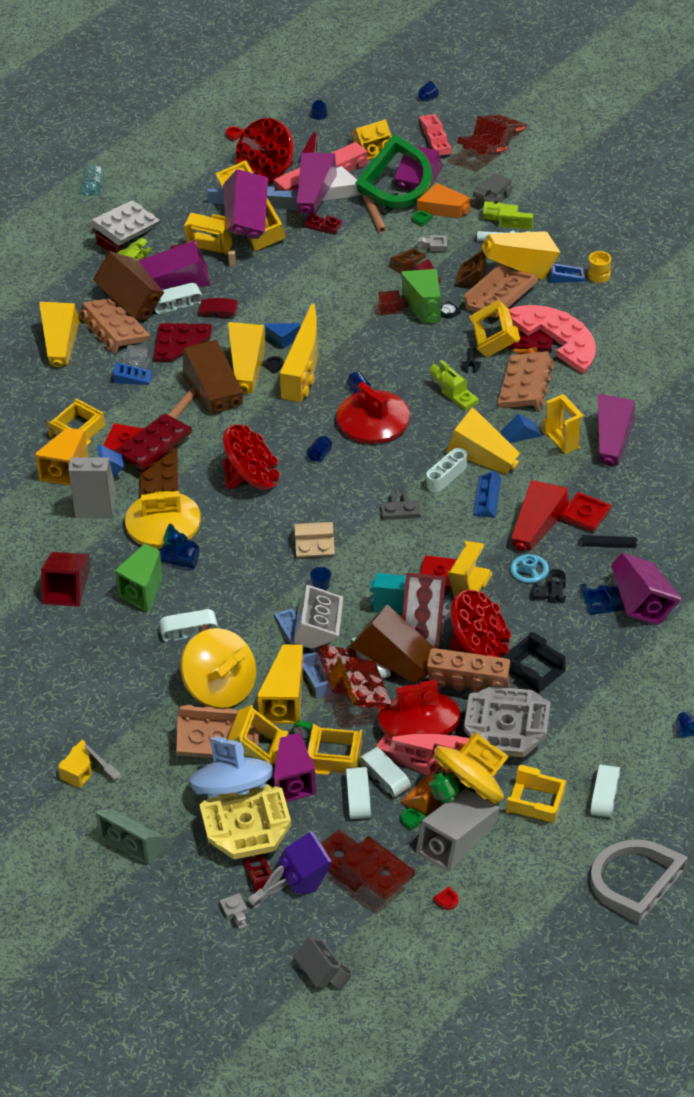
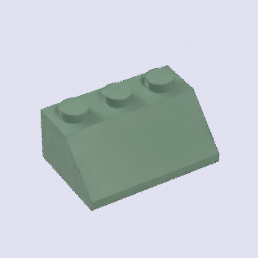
(129, 835)

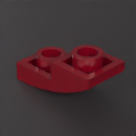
(328, 225)
(221, 306)

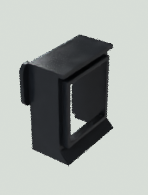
(537, 645)

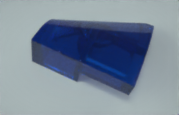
(179, 549)
(607, 596)

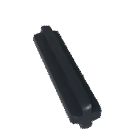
(608, 541)

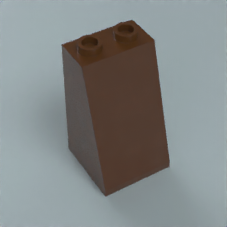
(129, 285)
(211, 377)
(394, 645)

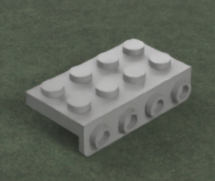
(124, 222)

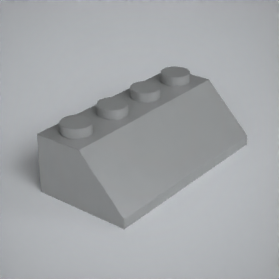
(318, 617)

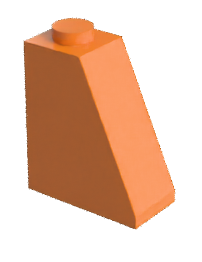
(444, 202)

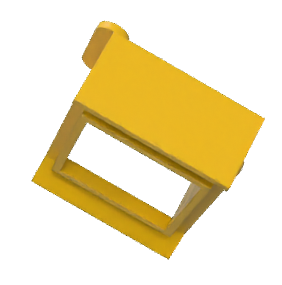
(214, 225)
(501, 339)
(91, 427)
(565, 434)
(465, 574)
(240, 728)
(334, 763)
(531, 778)

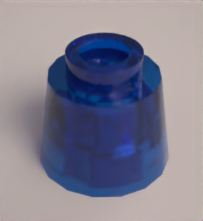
(428, 91)
(319, 110)
(321, 577)
(685, 724)

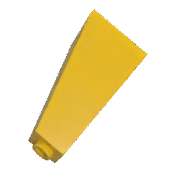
(523, 251)
(60, 330)
(247, 353)
(483, 444)
(282, 689)

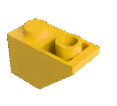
(76, 766)

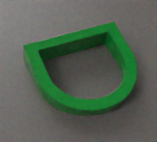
(392, 147)

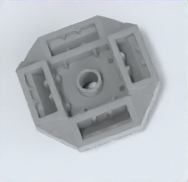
(508, 718)

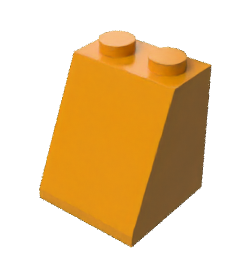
(55, 456)

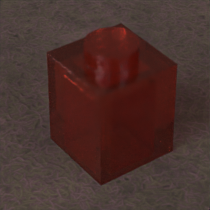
(390, 302)

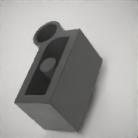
(493, 189)
(321, 964)

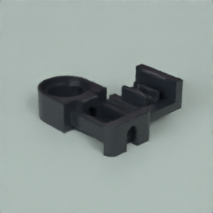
(552, 588)

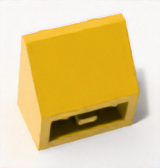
(372, 137)

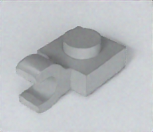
(435, 243)
(235, 908)

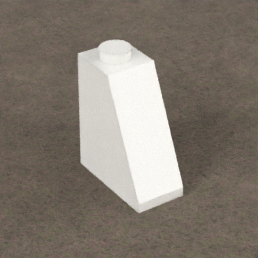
(342, 186)

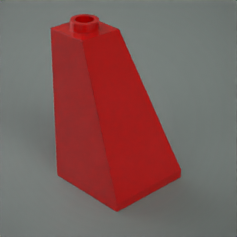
(538, 513)

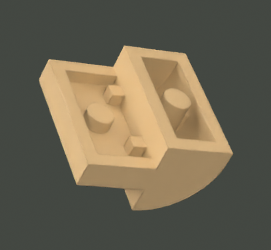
(314, 540)

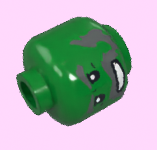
(444, 786)

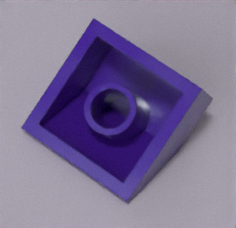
(305, 864)

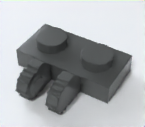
(400, 510)

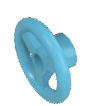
(529, 565)

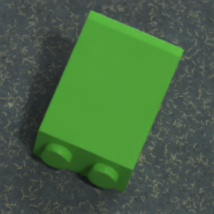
(422, 294)
(140, 577)

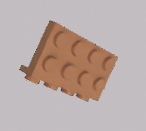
(500, 285)
(112, 324)
(526, 380)
(467, 670)
(198, 725)

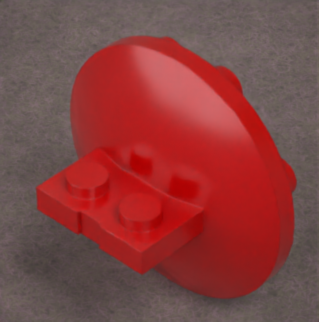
(266, 148)
(372, 416)
(248, 459)
(478, 625)
(419, 711)

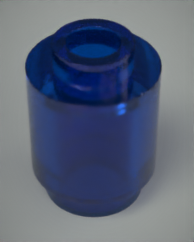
(356, 378)
(319, 448)

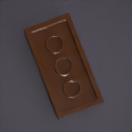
(161, 474)

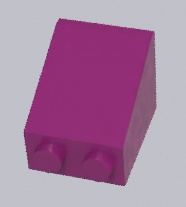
(411, 172)
(294, 769)

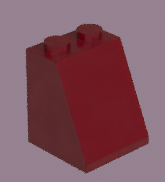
(64, 578)

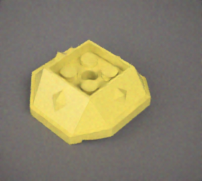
(246, 822)

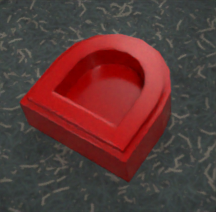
(233, 133)
(447, 899)

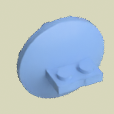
(230, 771)

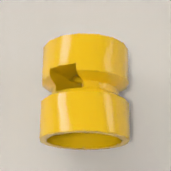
(599, 267)

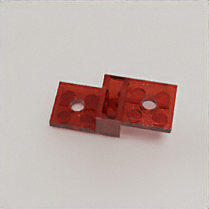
(491, 134)
(353, 677)
(364, 864)

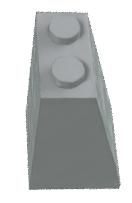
(92, 487)
(455, 829)

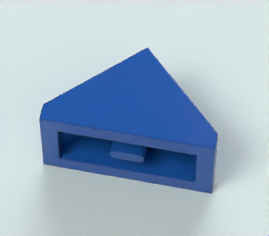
(282, 333)
(520, 429)
(115, 459)

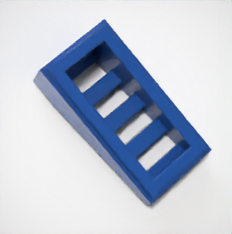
(559, 274)
(121, 375)

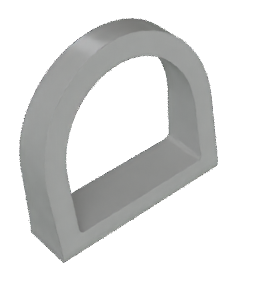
(628, 908)

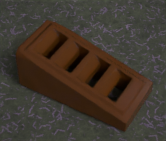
(401, 263)

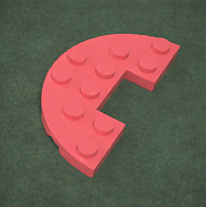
(577, 341)

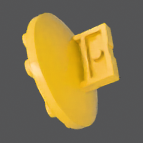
(151, 514)
(218, 668)
(475, 765)

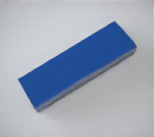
(489, 495)

